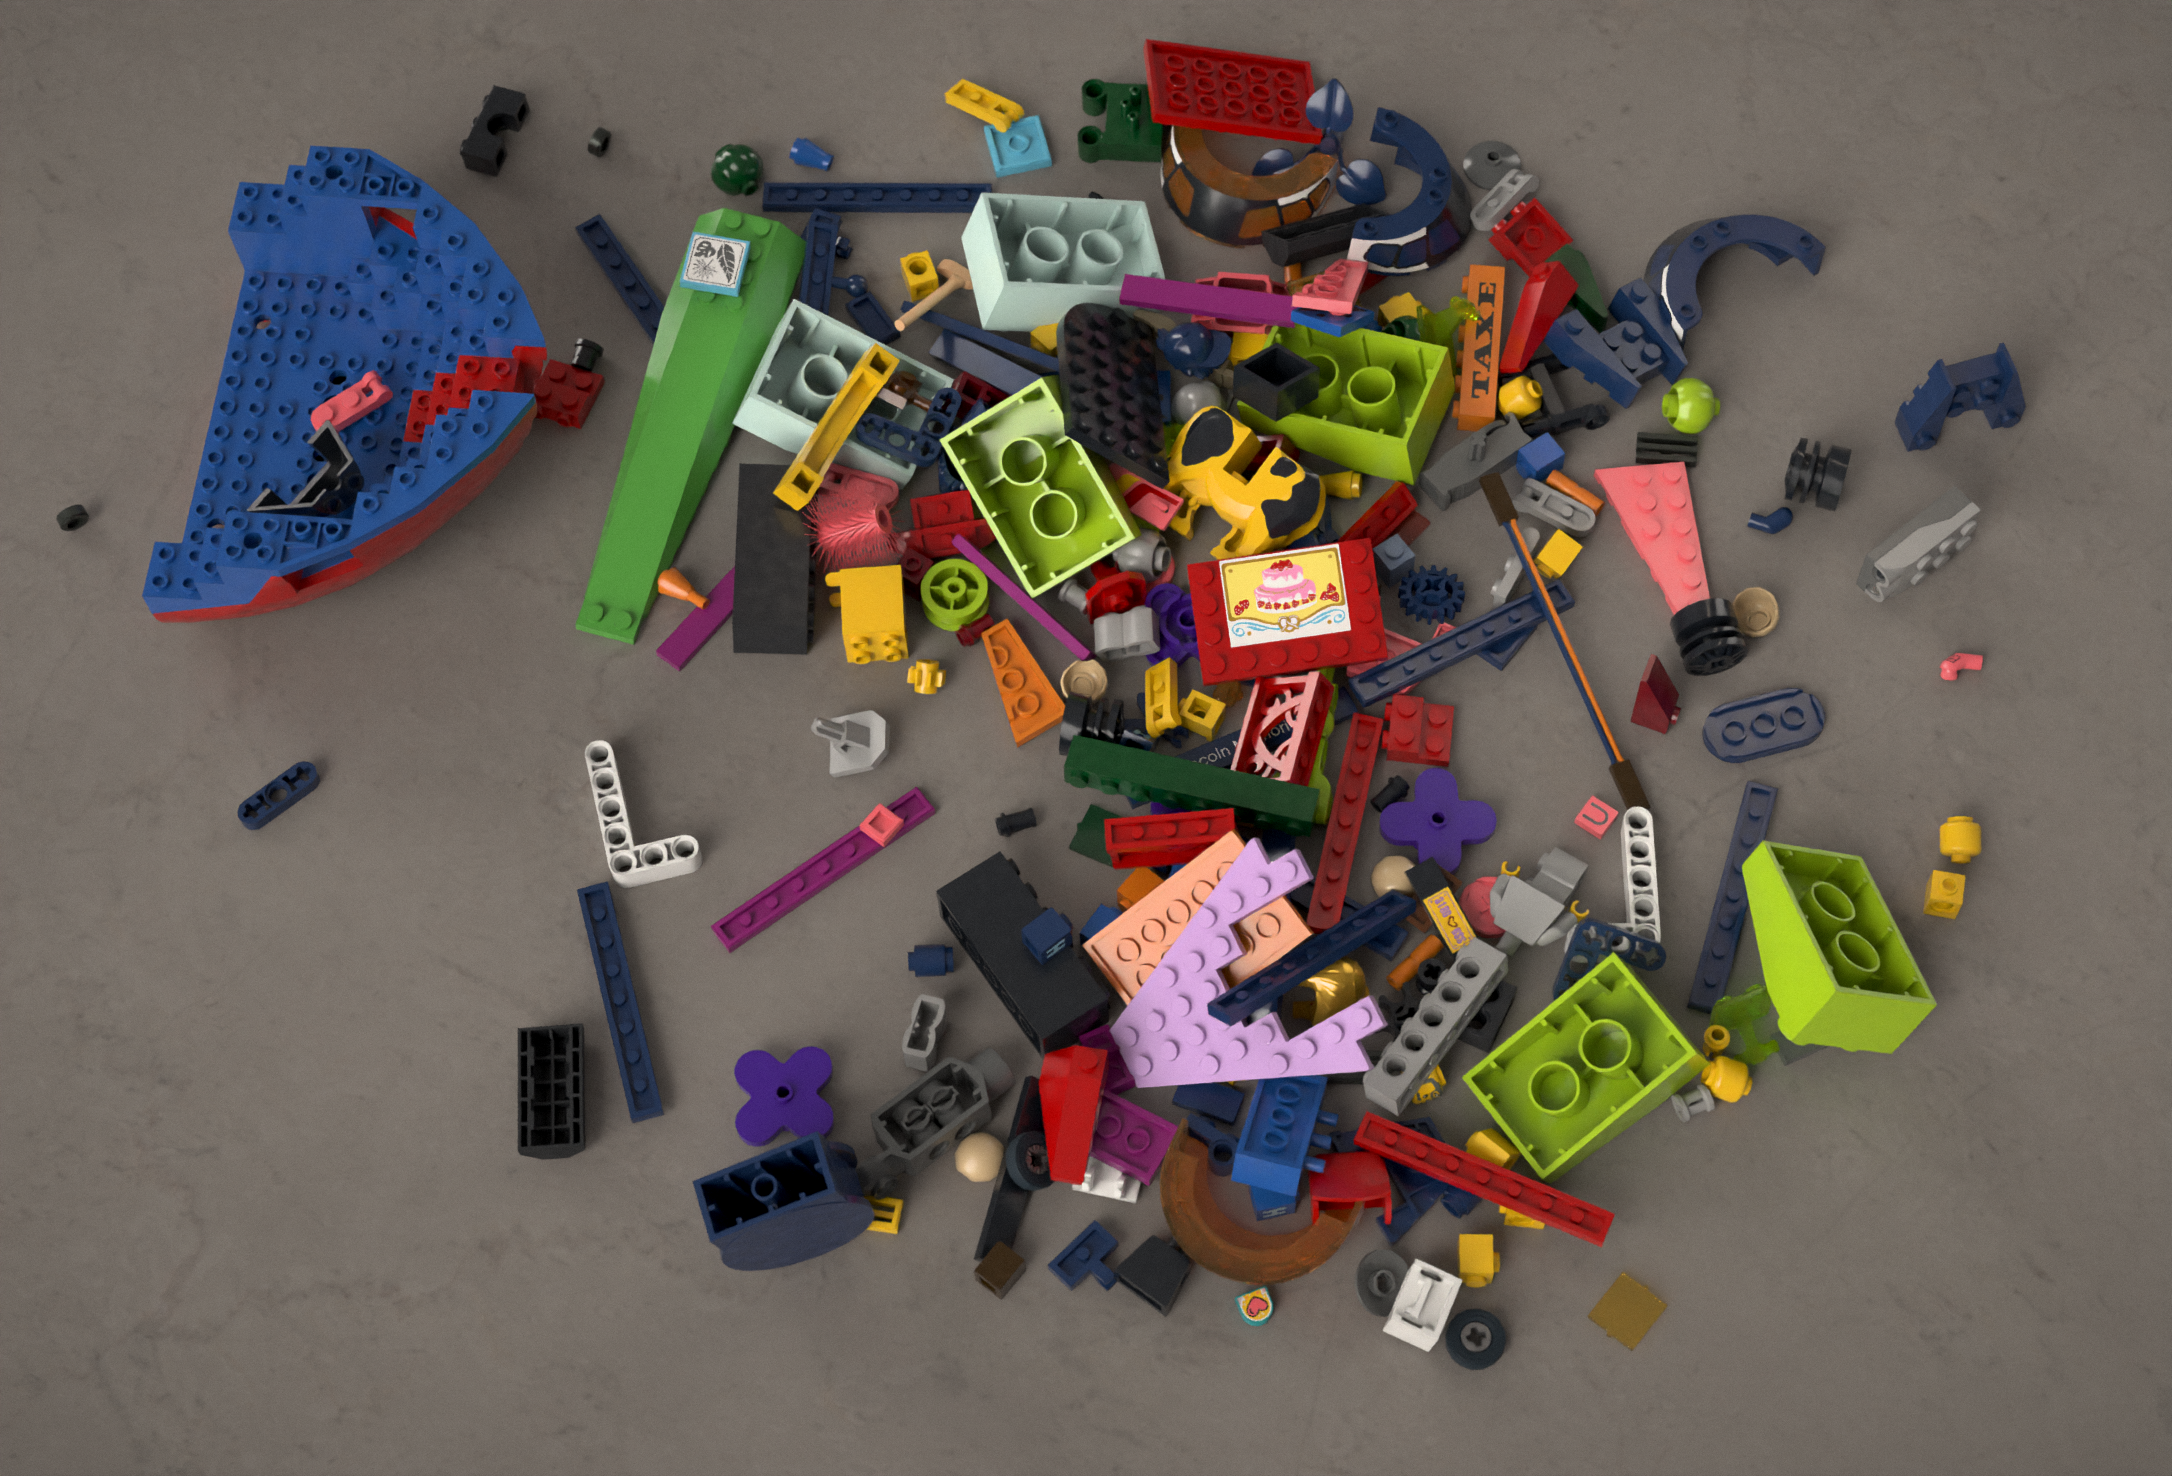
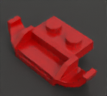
(938, 522)

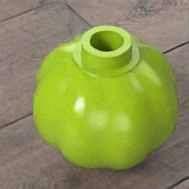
(1690, 406)

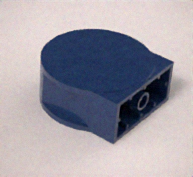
(784, 1204)

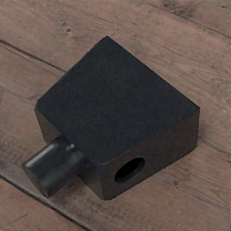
(1155, 1272)

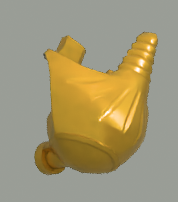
(1335, 990)

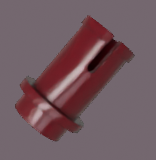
(971, 632)

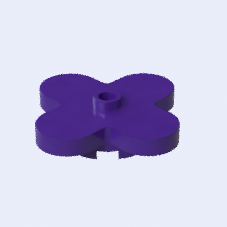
(1176, 624)
(1436, 803)
(767, 1079)

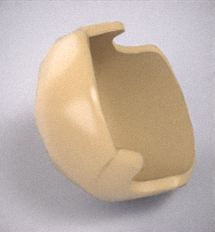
(1756, 612)
(1085, 678)
(1390, 875)
(979, 1157)

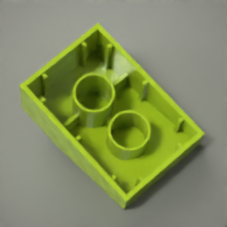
(1374, 400)
(1039, 489)
(1832, 950)
(1585, 1069)

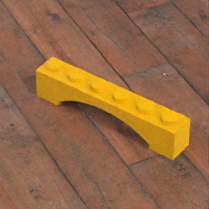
(834, 427)

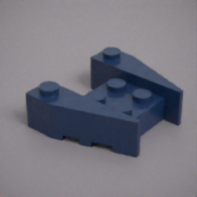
(1626, 353)
(1978, 383)

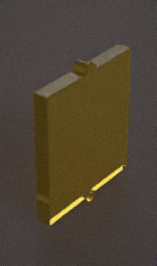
(1627, 1311)

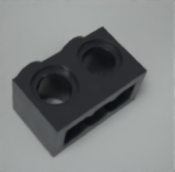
(1492, 1017)

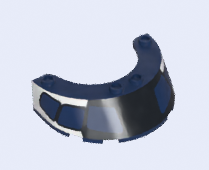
(1432, 224)
(1681, 255)

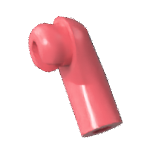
(1957, 662)

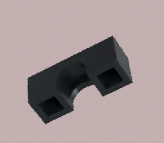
(500, 111)

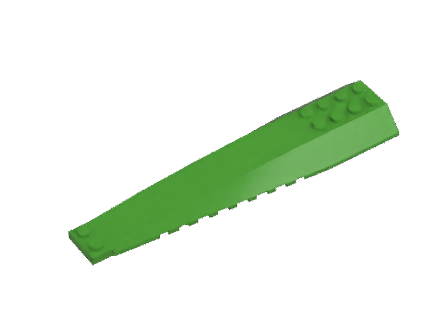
(685, 417)

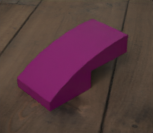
(1119, 1077)

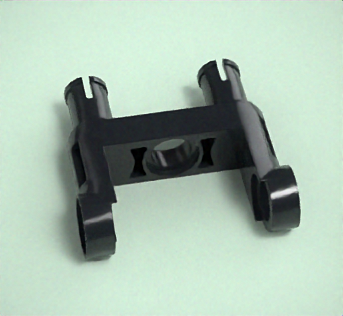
(1554, 417)

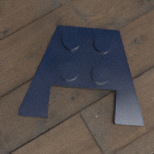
(1415, 1188)

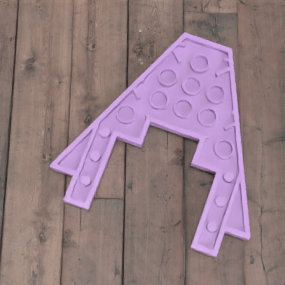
(1167, 1024)

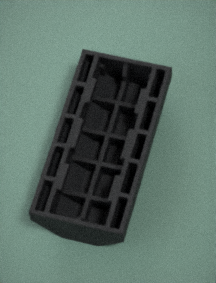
(1315, 235)
(551, 1091)

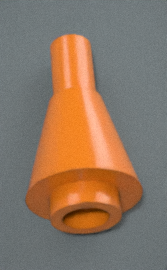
(674, 584)

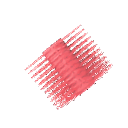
(854, 527)

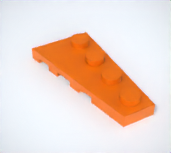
(1024, 688)

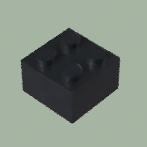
(1276, 382)

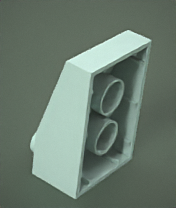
(1048, 253)
(802, 376)

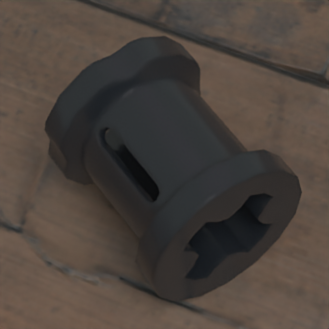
(1434, 970)

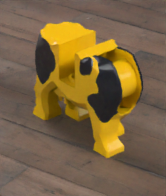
(1265, 514)

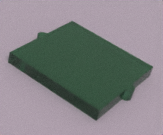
(1090, 835)

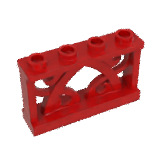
(1264, 715)
(1165, 837)

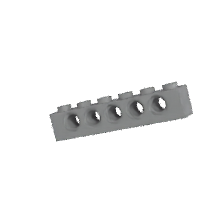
(1397, 1091)

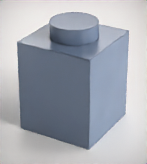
(1393, 560)

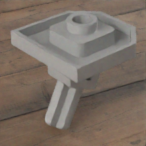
(856, 741)

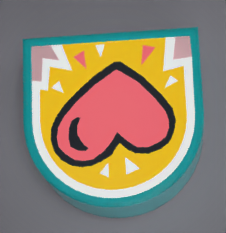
(1255, 1306)

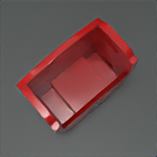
(1350, 1179)

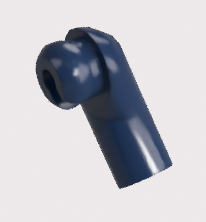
(1773, 523)

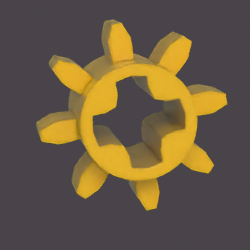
(926, 676)

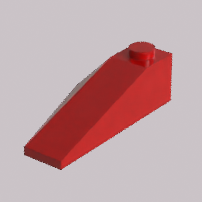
(1540, 304)
(1071, 1101)

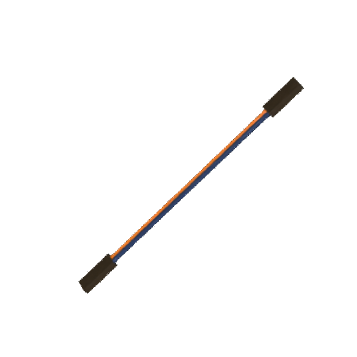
(1505, 513)

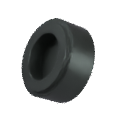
(599, 142)
(72, 517)

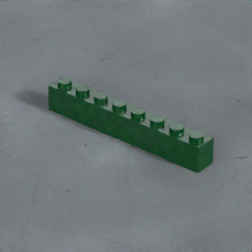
(1191, 785)

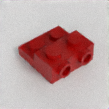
(1529, 236)
(566, 393)
(1417, 731)

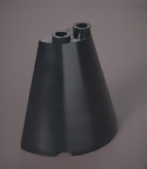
(331, 488)

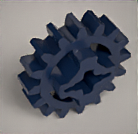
(1431, 594)

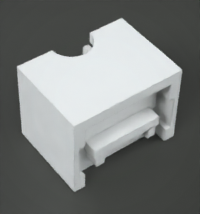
(1423, 1305)

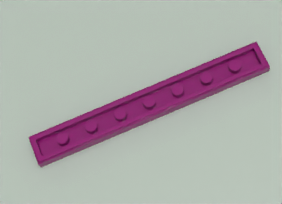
(814, 875)

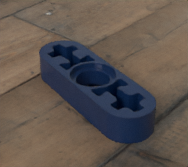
(276, 808)

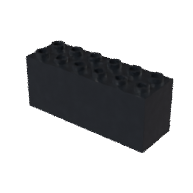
(772, 567)
(1047, 1001)

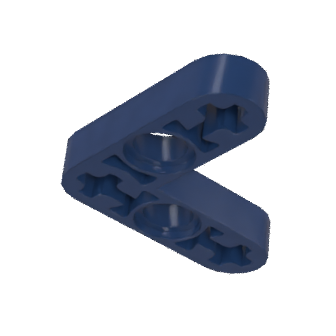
(922, 439)
(1592, 949)

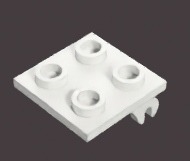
(1108, 1182)

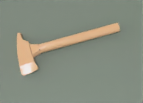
(958, 278)

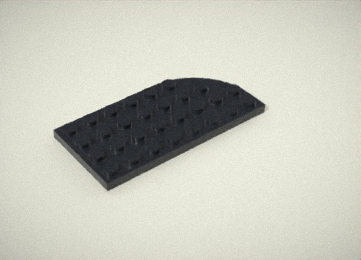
(1112, 389)

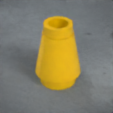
(1343, 484)

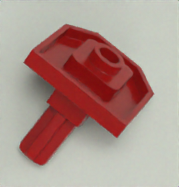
(1113, 591)

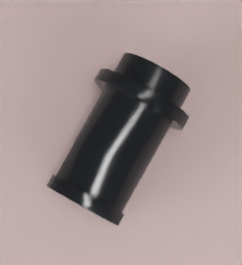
(1391, 793)
(1015, 822)

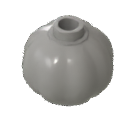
(1195, 397)
(1145, 555)

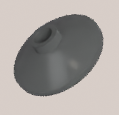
(1488, 173)
(1389, 1271)

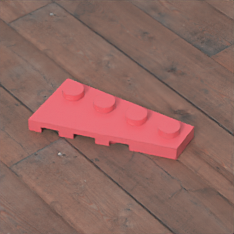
(1334, 290)

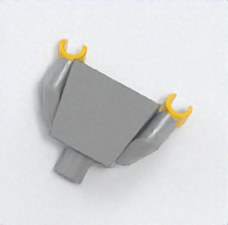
(1528, 913)

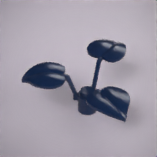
(1333, 111)

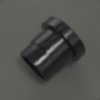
(586, 354)

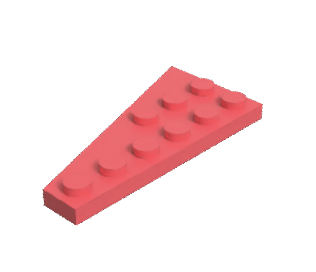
(1662, 526)

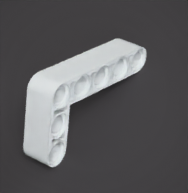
(619, 827)
(1635, 897)

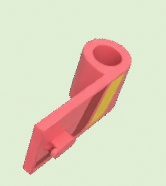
(1145, 498)

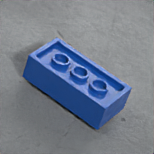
(1280, 1133)

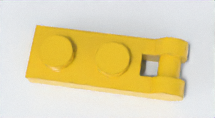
(984, 104)
(1161, 698)

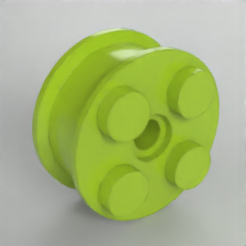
(954, 594)

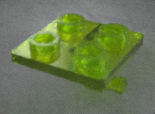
(1439, 326)
(1738, 1013)

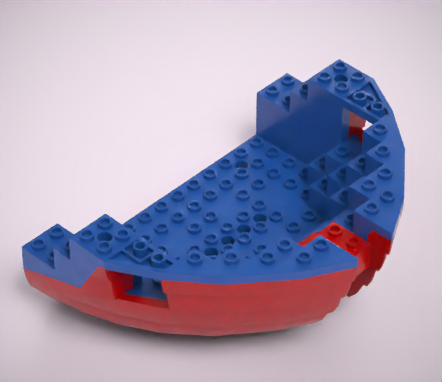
(348, 297)

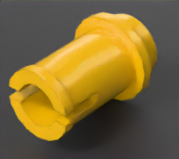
(1715, 1046)

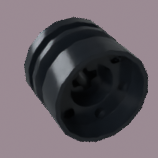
(1817, 474)
(1708, 637)
(1090, 723)

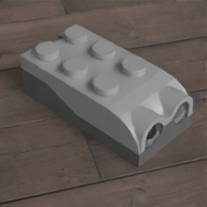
(1919, 546)

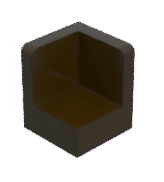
(1000, 1270)

